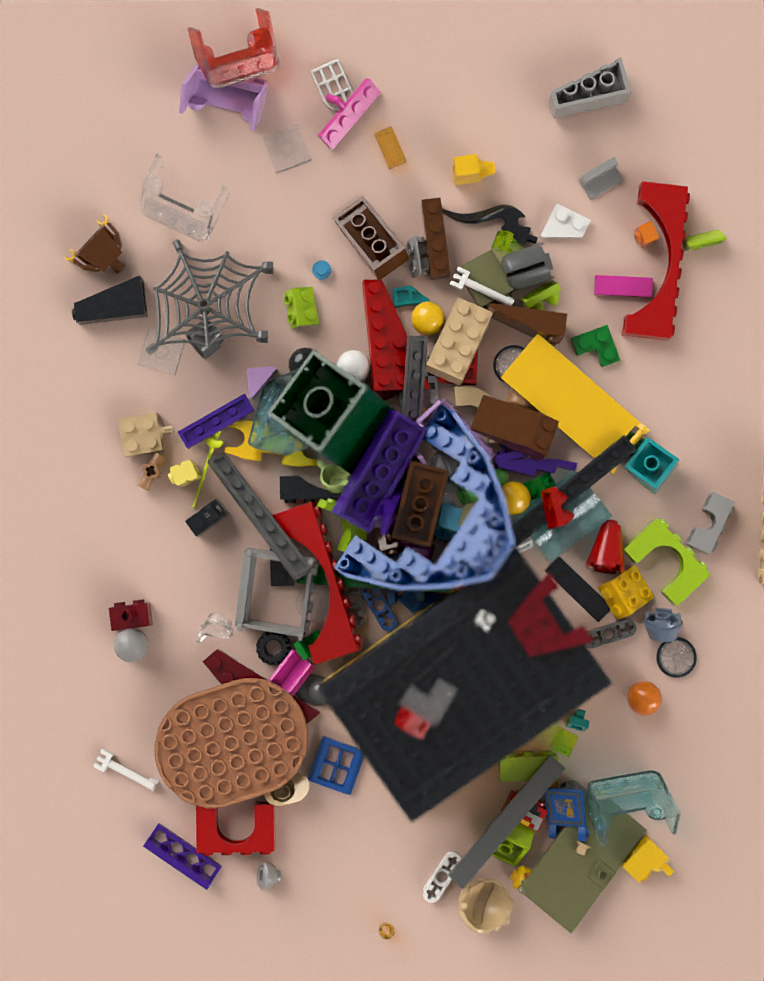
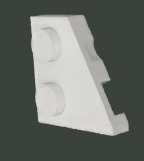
(565, 224)

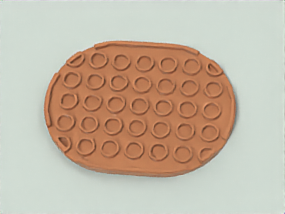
(231, 743)

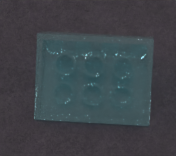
(588, 513)

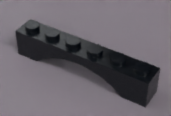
(297, 488)

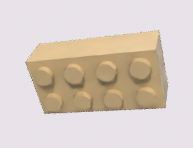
(459, 341)

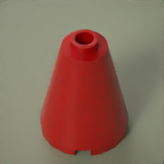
(607, 549)

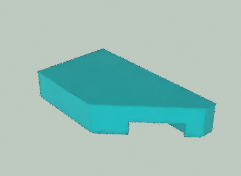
(407, 296)

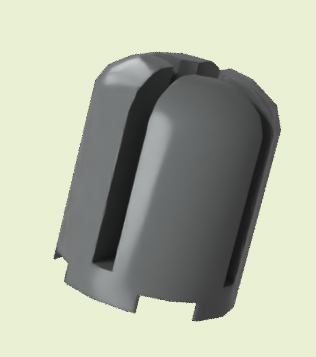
(531, 275)

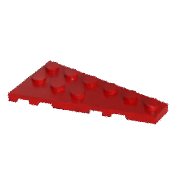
(385, 339)

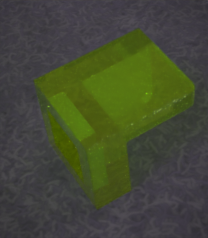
(563, 741)

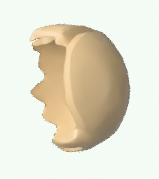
(485, 905)

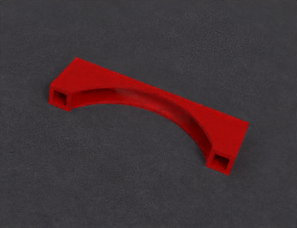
(668, 208)
(339, 632)

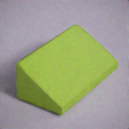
(704, 240)

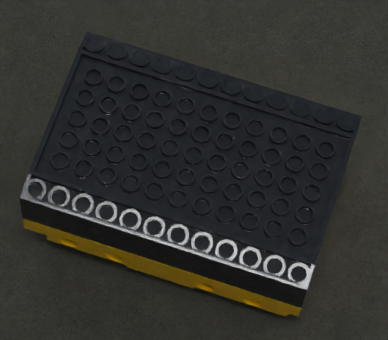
(499, 698)

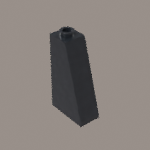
(113, 304)

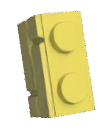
(184, 473)

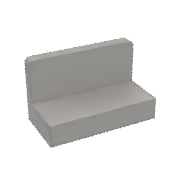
(601, 178)

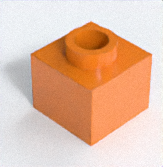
(646, 234)

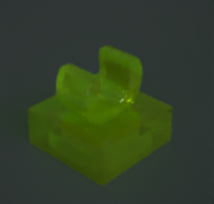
(502, 241)

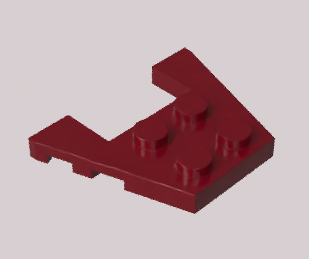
(537, 627)

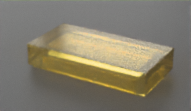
(390, 147)

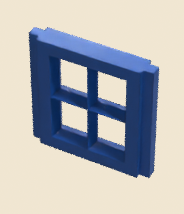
(320, 759)

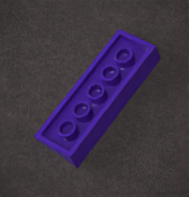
(379, 470)

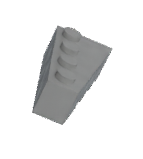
(592, 91)

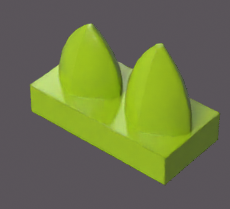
(547, 292)

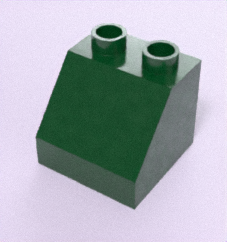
(330, 411)

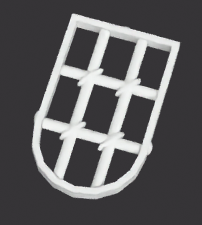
(326, 82)

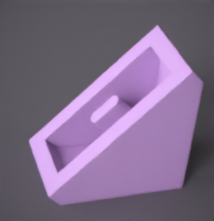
(259, 378)

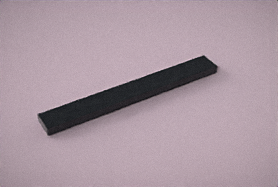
(576, 486)

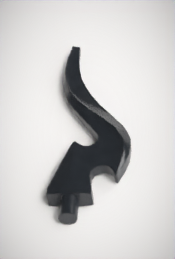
(507, 212)

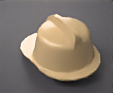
(292, 792)

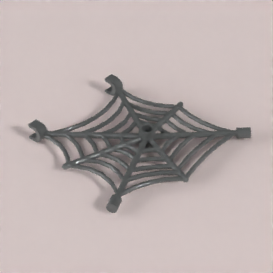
(204, 304)

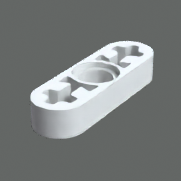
(429, 885)

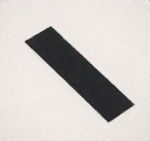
(578, 589)

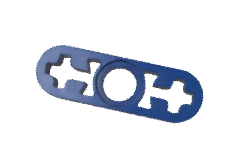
(380, 620)

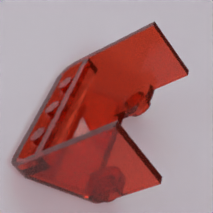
(241, 65)

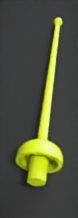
(212, 442)

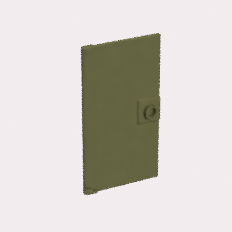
(568, 882)

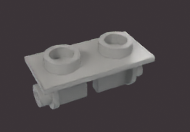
(416, 247)

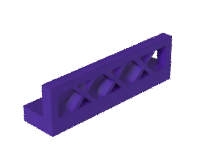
(216, 421)
(179, 863)

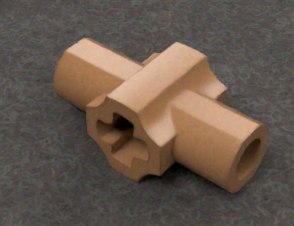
(157, 462)

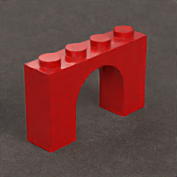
(211, 840)

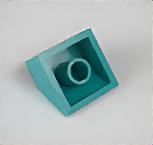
(651, 465)

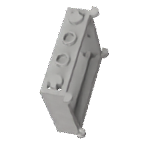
(245, 596)

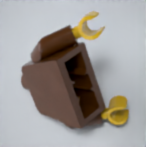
(100, 250)

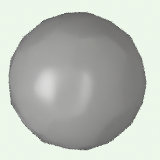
(131, 645)

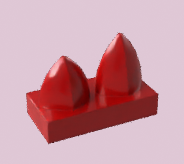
(552, 502)

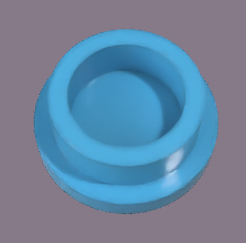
(321, 270)

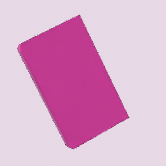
(292, 672)

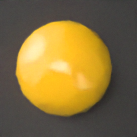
(428, 318)
(516, 497)

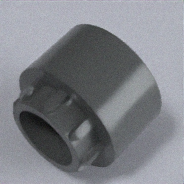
(201, 350)

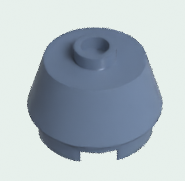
(663, 625)

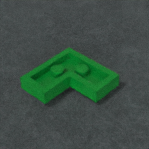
(600, 341)

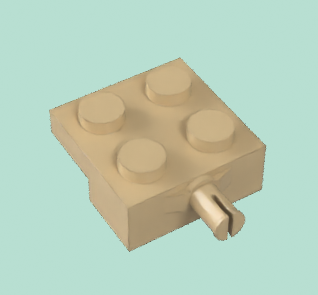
(142, 434)

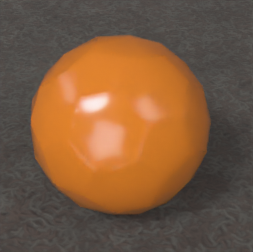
(644, 698)

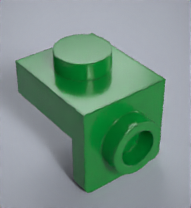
(539, 484)
(303, 647)

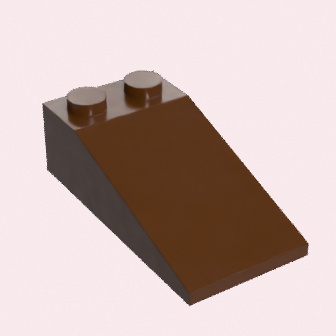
(371, 238)
(532, 321)
(515, 427)
(420, 504)

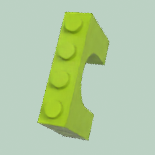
(690, 572)

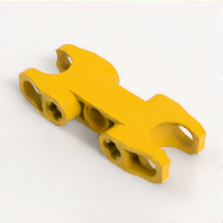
(247, 452)

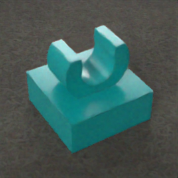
(577, 721)

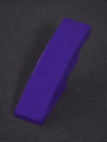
(529, 466)

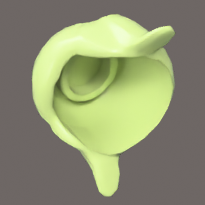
(333, 477)

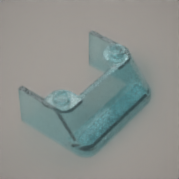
(267, 432)
(630, 794)

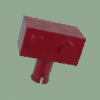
(130, 616)

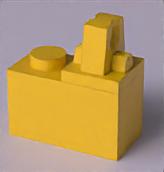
(471, 169)
(645, 858)

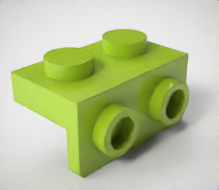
(301, 307)

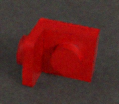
(412, 723)

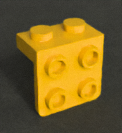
(626, 593)

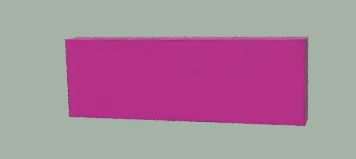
(623, 286)

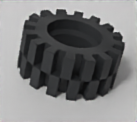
(263, 653)

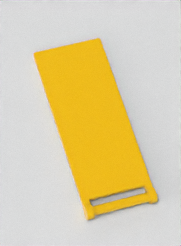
(570, 397)

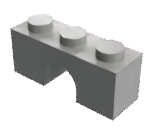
(719, 509)

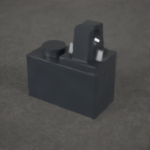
(207, 517)

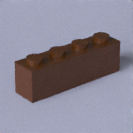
(435, 238)

